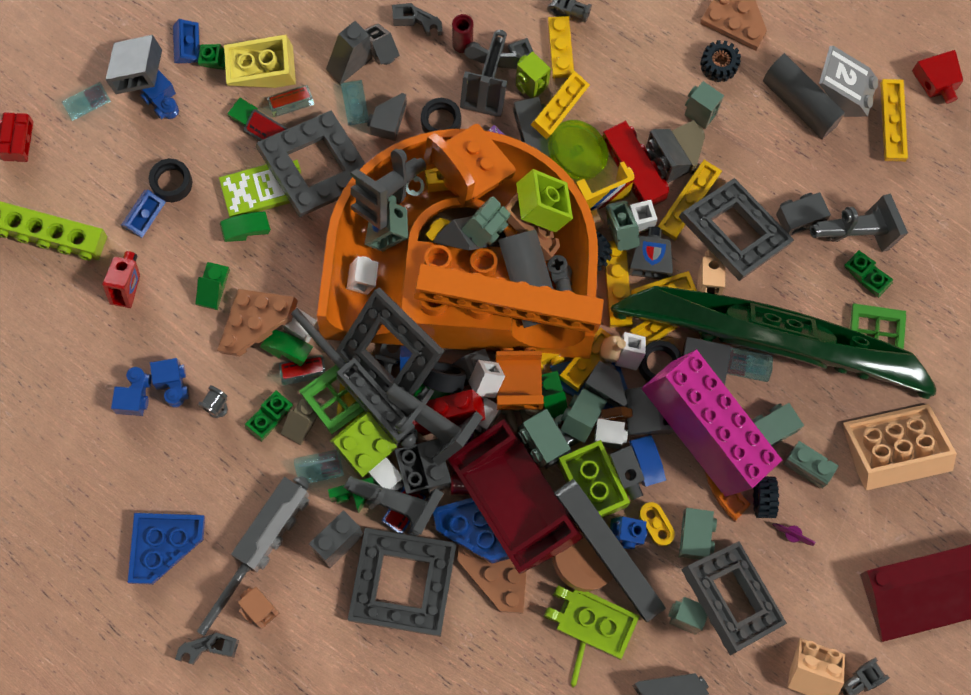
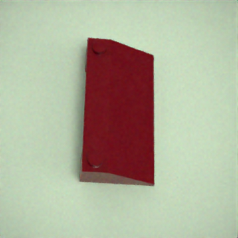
(514, 497)
(920, 593)

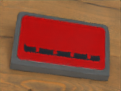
(262, 126)

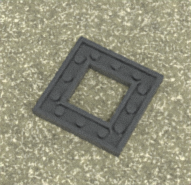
(276, 152)
(739, 263)
(383, 310)
(423, 620)
(733, 634)

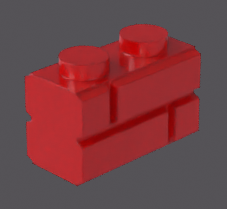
(15, 136)

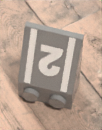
(848, 83)

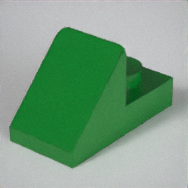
(211, 285)
(553, 394)
(341, 495)

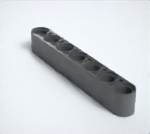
(609, 550)

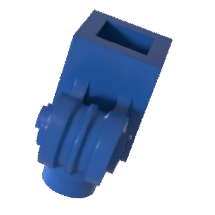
(161, 98)
(170, 375)
(132, 399)

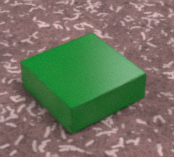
(241, 111)

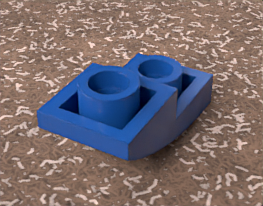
(648, 460)

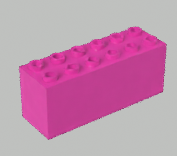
(711, 424)

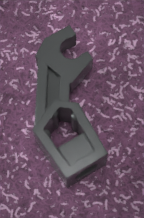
(418, 16)
(197, 647)

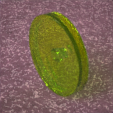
(578, 149)

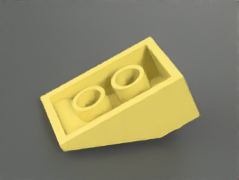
(260, 63)

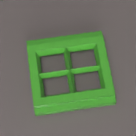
(879, 314)
(318, 385)

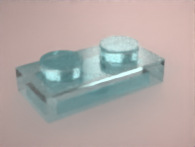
(354, 102)

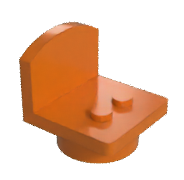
(469, 163)

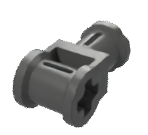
(569, 8)
(560, 273)
(214, 402)
(866, 677)

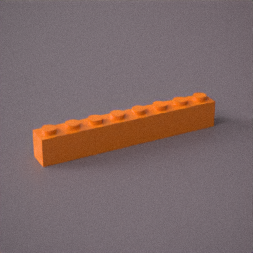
(508, 298)

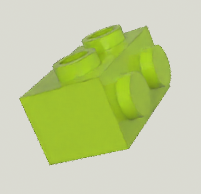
(532, 75)

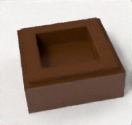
(617, 413)

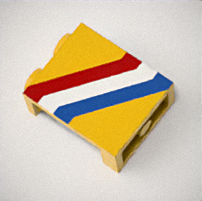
(611, 193)

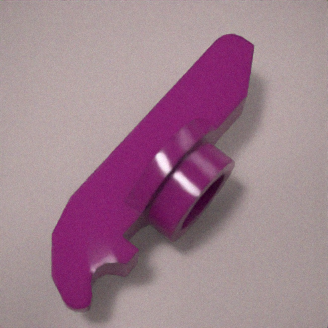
(794, 534)

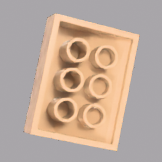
(899, 446)

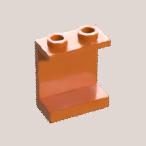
(522, 379)

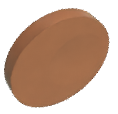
(581, 567)

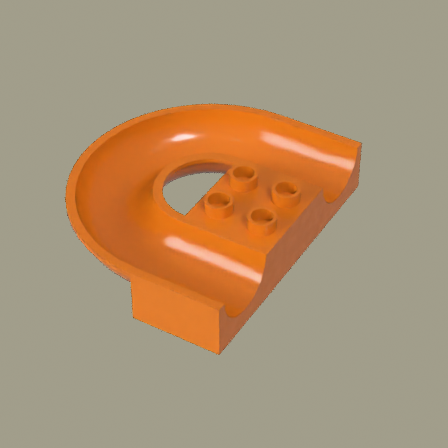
(399, 265)

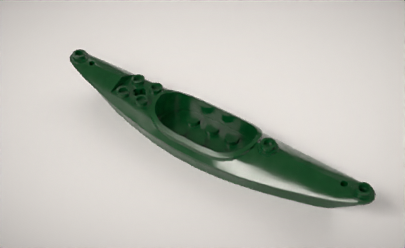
(779, 333)

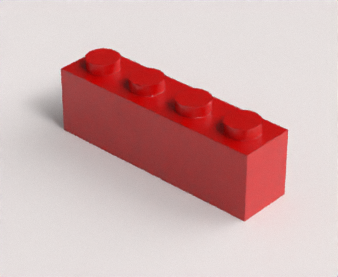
(625, 147)

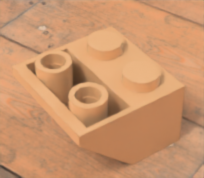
(816, 669)

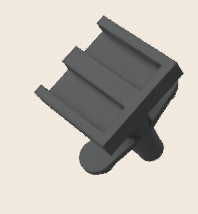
(484, 91)
(373, 195)
(880, 220)
(450, 435)
(414, 508)

